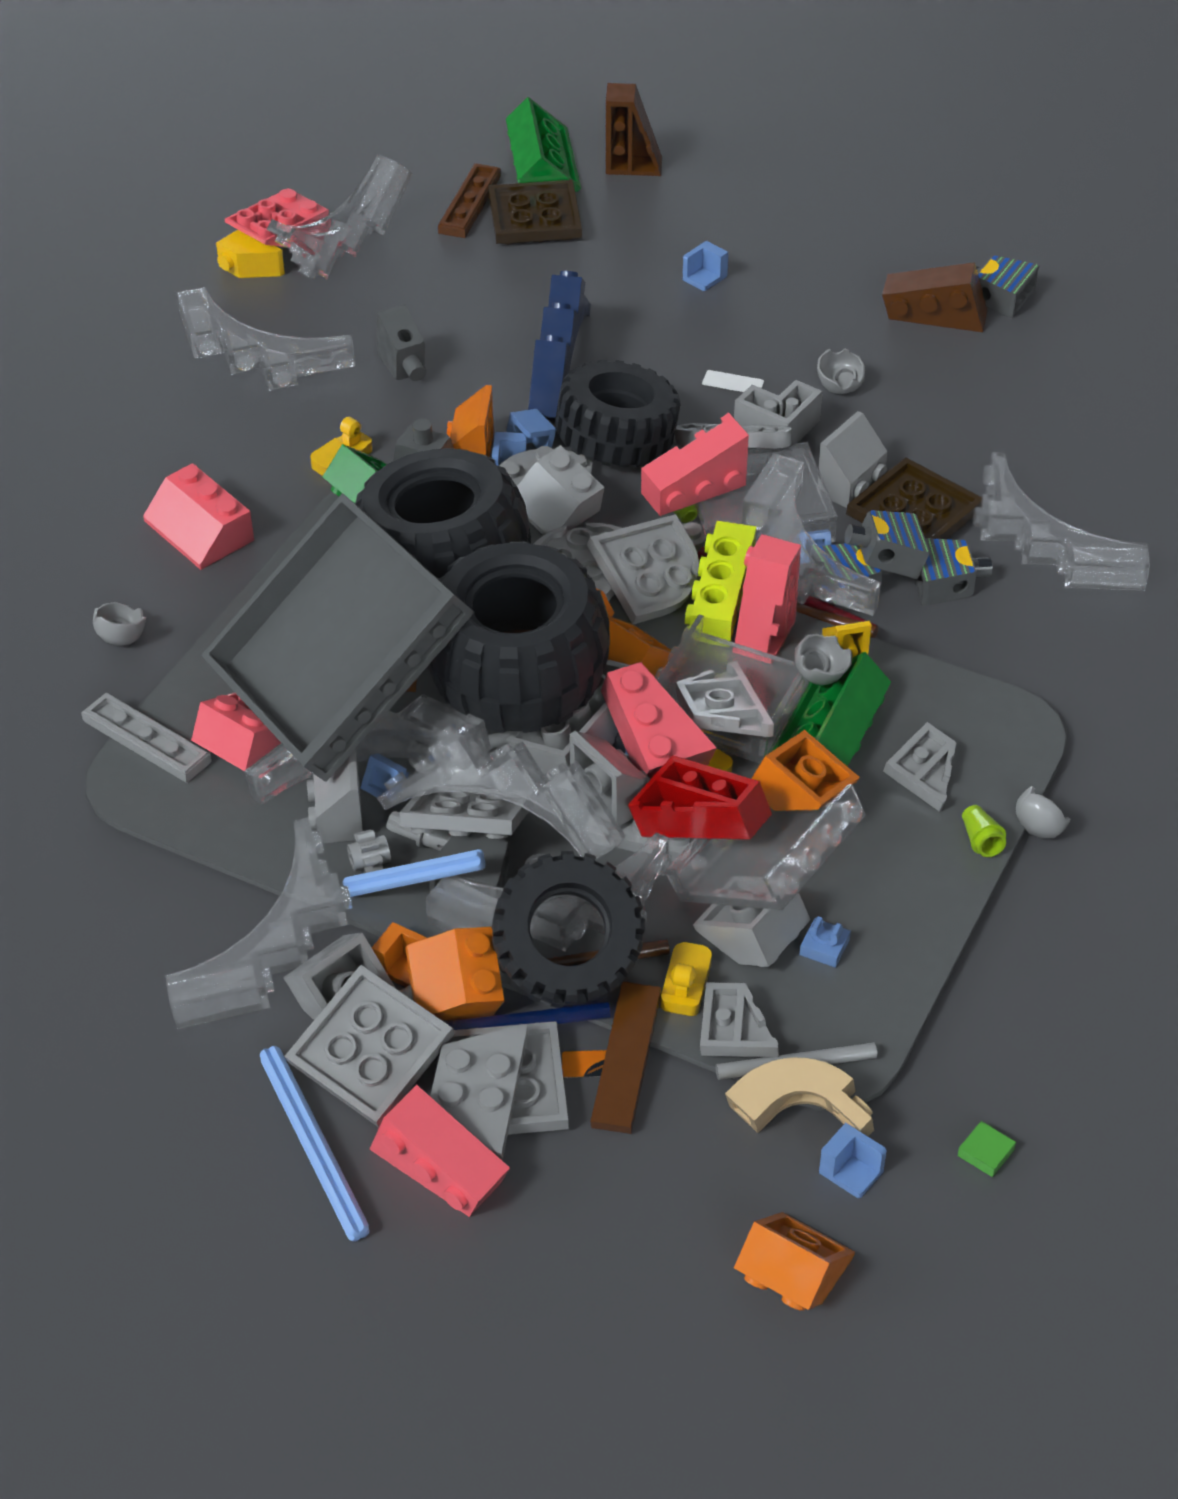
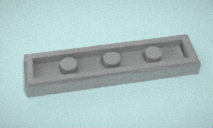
(146, 737)

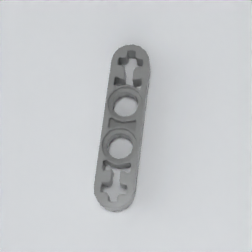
(759, 435)

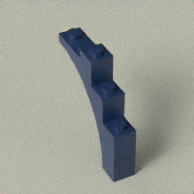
(557, 340)

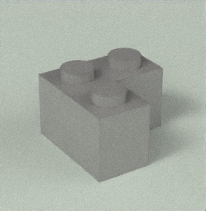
(795, 407)

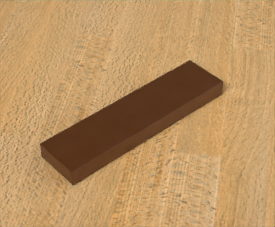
(469, 201)
(626, 1058)

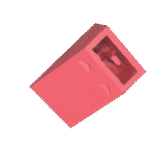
(285, 207)
(232, 731)

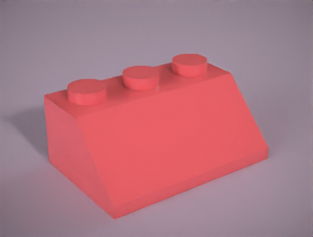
(199, 517)

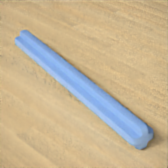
(315, 1144)

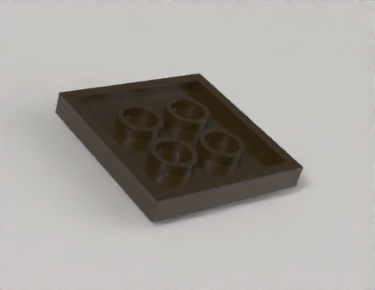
(534, 211)
(912, 488)

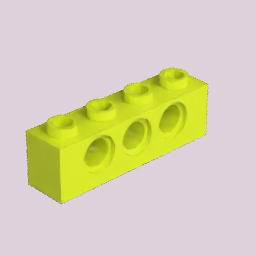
(722, 579)

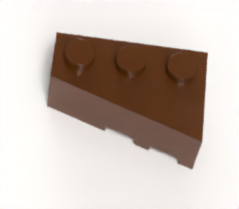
(629, 136)
(937, 297)

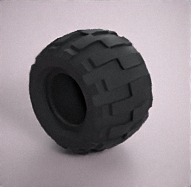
(445, 505)
(530, 675)

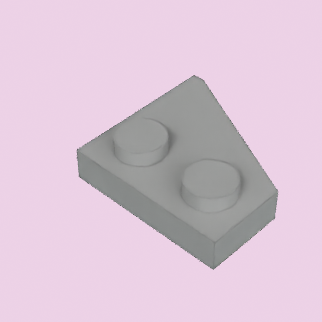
(924, 765)
(734, 1023)

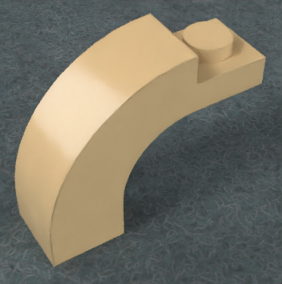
(793, 1082)

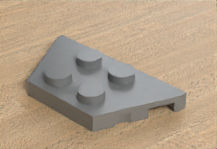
(724, 702)
(480, 1081)

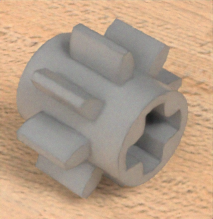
(368, 852)

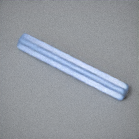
(415, 872)

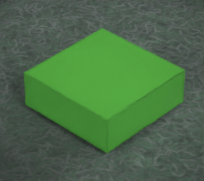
(986, 1149)

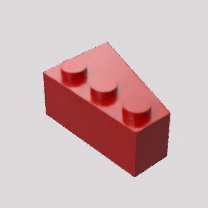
(699, 802)

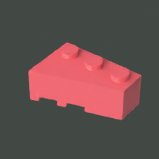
(699, 470)
(769, 594)
(652, 721)
(438, 1152)

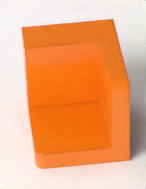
(392, 952)

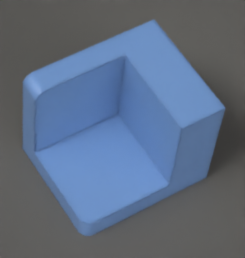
(705, 266)
(533, 425)
(508, 444)
(852, 1160)

